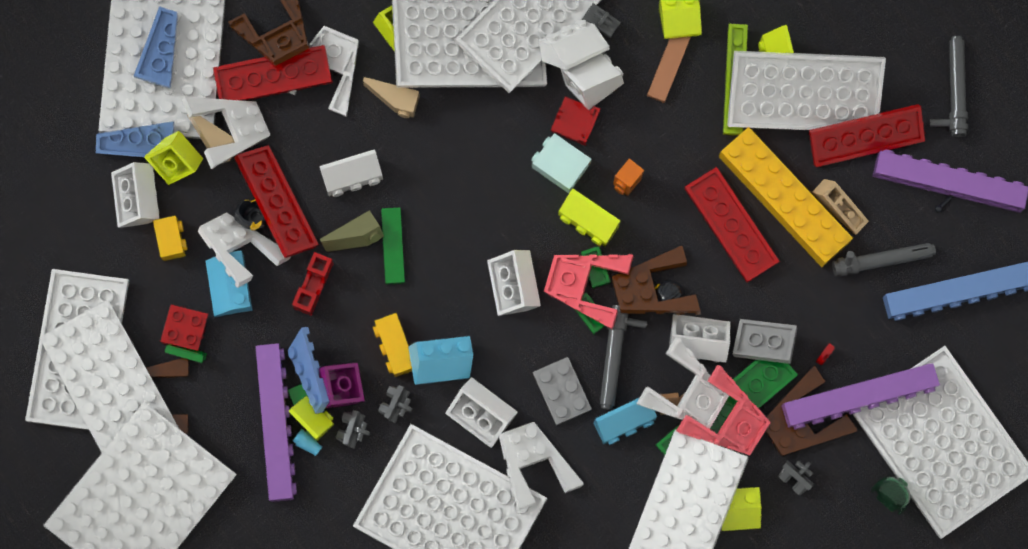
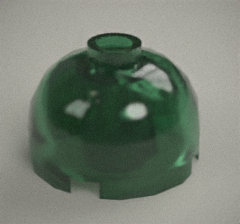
(893, 493)

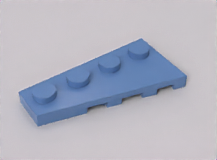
(158, 53)
(133, 141)
(308, 370)

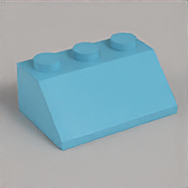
(225, 296)
(441, 360)
(623, 421)

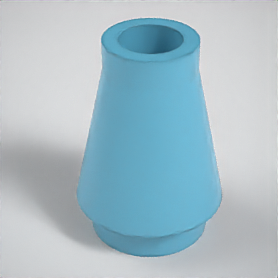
(306, 442)

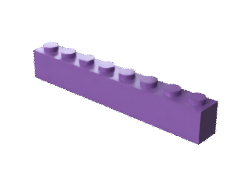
(950, 181)
(860, 395)
(274, 422)

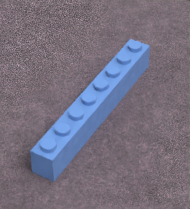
(956, 291)

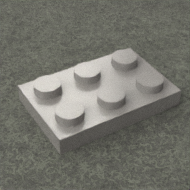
(765, 341)
(562, 391)

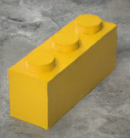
(393, 344)

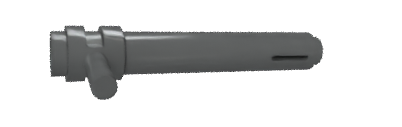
(958, 114)
(854, 264)
(613, 357)

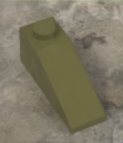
(357, 233)

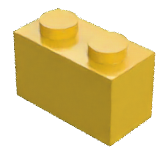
(169, 238)

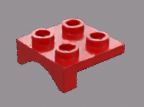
(575, 121)
(184, 328)

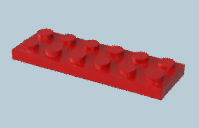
(262, 78)
(867, 135)
(276, 201)
(731, 224)

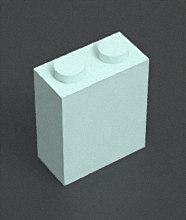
(560, 162)

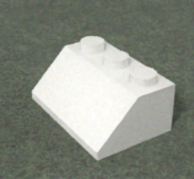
(572, 45)
(351, 173)
(135, 195)
(513, 282)
(702, 336)
(481, 412)

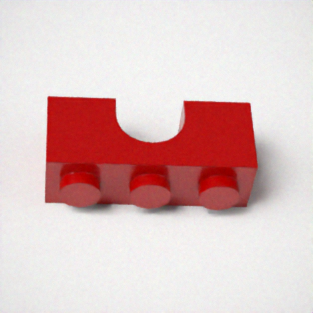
(316, 277)

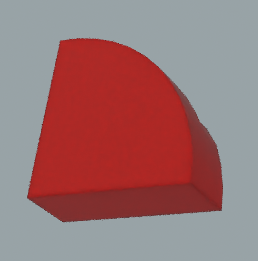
(825, 354)

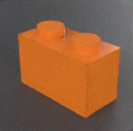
(628, 177)

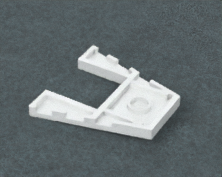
(341, 57)
(242, 120)
(227, 235)
(700, 401)
(529, 446)

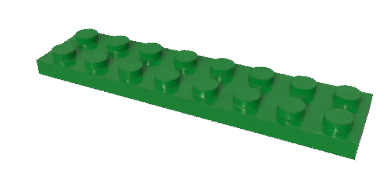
(758, 381)

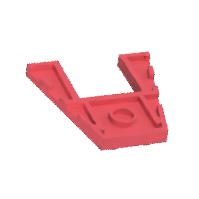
(570, 276)
(742, 427)

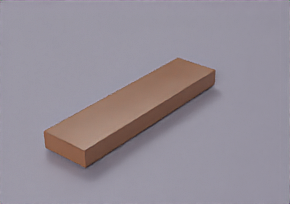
(668, 68)

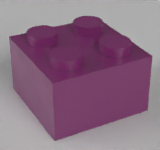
(342, 384)

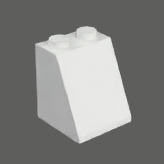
(593, 79)

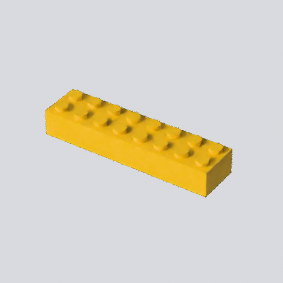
(785, 197)

